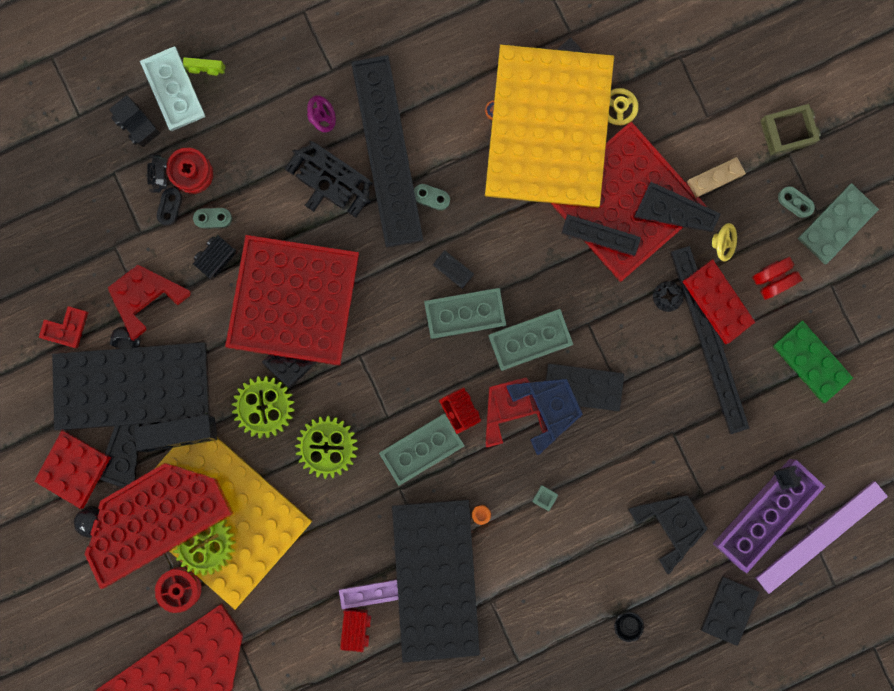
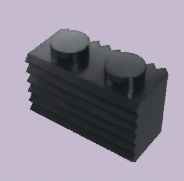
(214, 257)

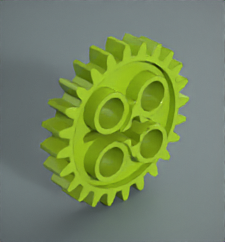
(245, 409)
(327, 429)
(212, 558)

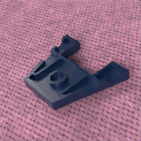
(555, 405)

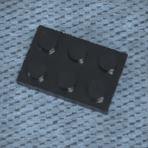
(729, 611)

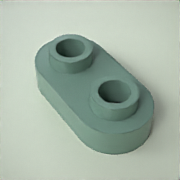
(431, 196)
(796, 200)
(212, 218)

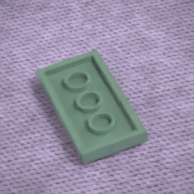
(838, 223)
(465, 313)
(530, 339)
(421, 449)

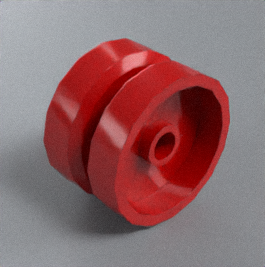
(189, 159)
(777, 278)

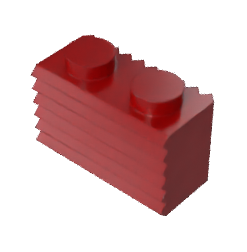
(460, 410)
(354, 630)

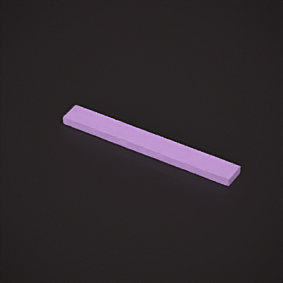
(821, 537)

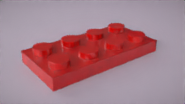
(718, 301)

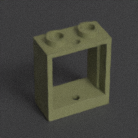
(772, 136)

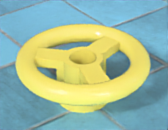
(625, 102)
(722, 241)

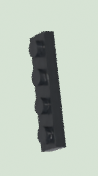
(600, 235)

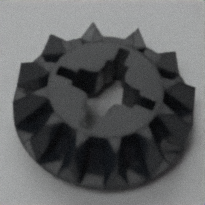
(662, 303)

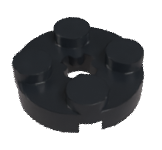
(155, 173)

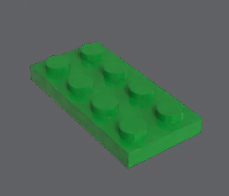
(812, 361)

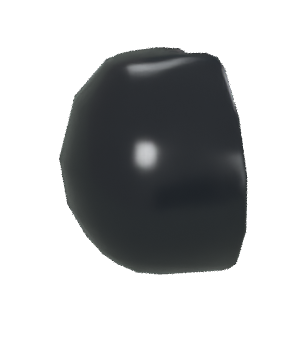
(121, 339)
(85, 519)
(629, 626)

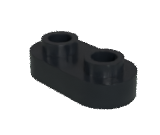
(168, 207)

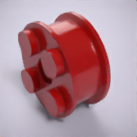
(166, 591)

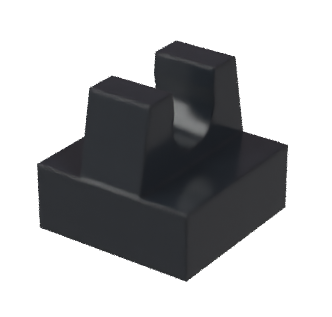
(787, 477)

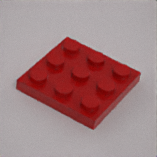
(72, 469)

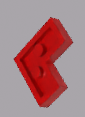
(67, 333)

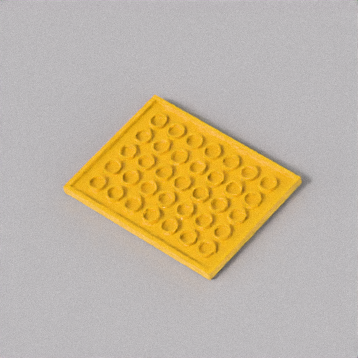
(549, 126)
(262, 518)

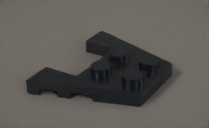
(678, 521)

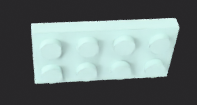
(172, 88)

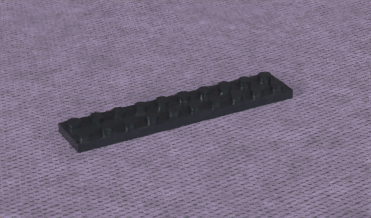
(387, 151)

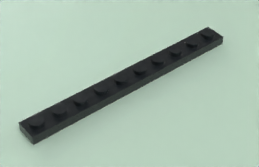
(711, 348)

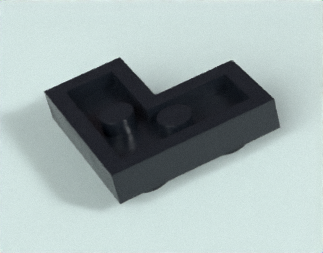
(287, 371)

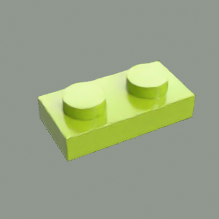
(212, 67)

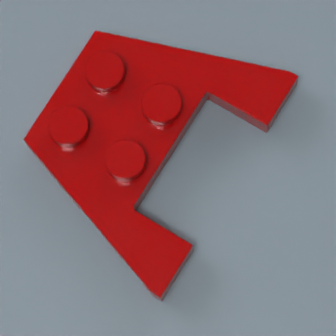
(139, 289)
(503, 409)

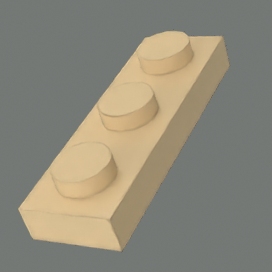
(716, 177)

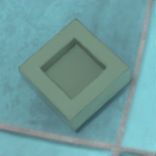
(545, 498)

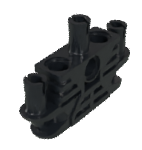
(336, 169)

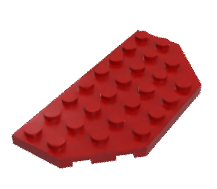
(152, 519)
(193, 660)

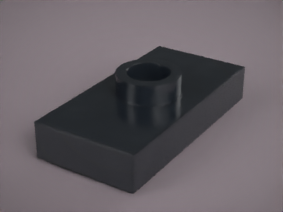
(453, 269)

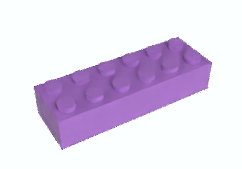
(767, 518)

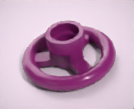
(319, 115)

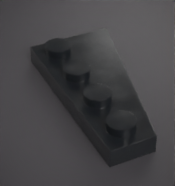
(673, 209)
(124, 457)

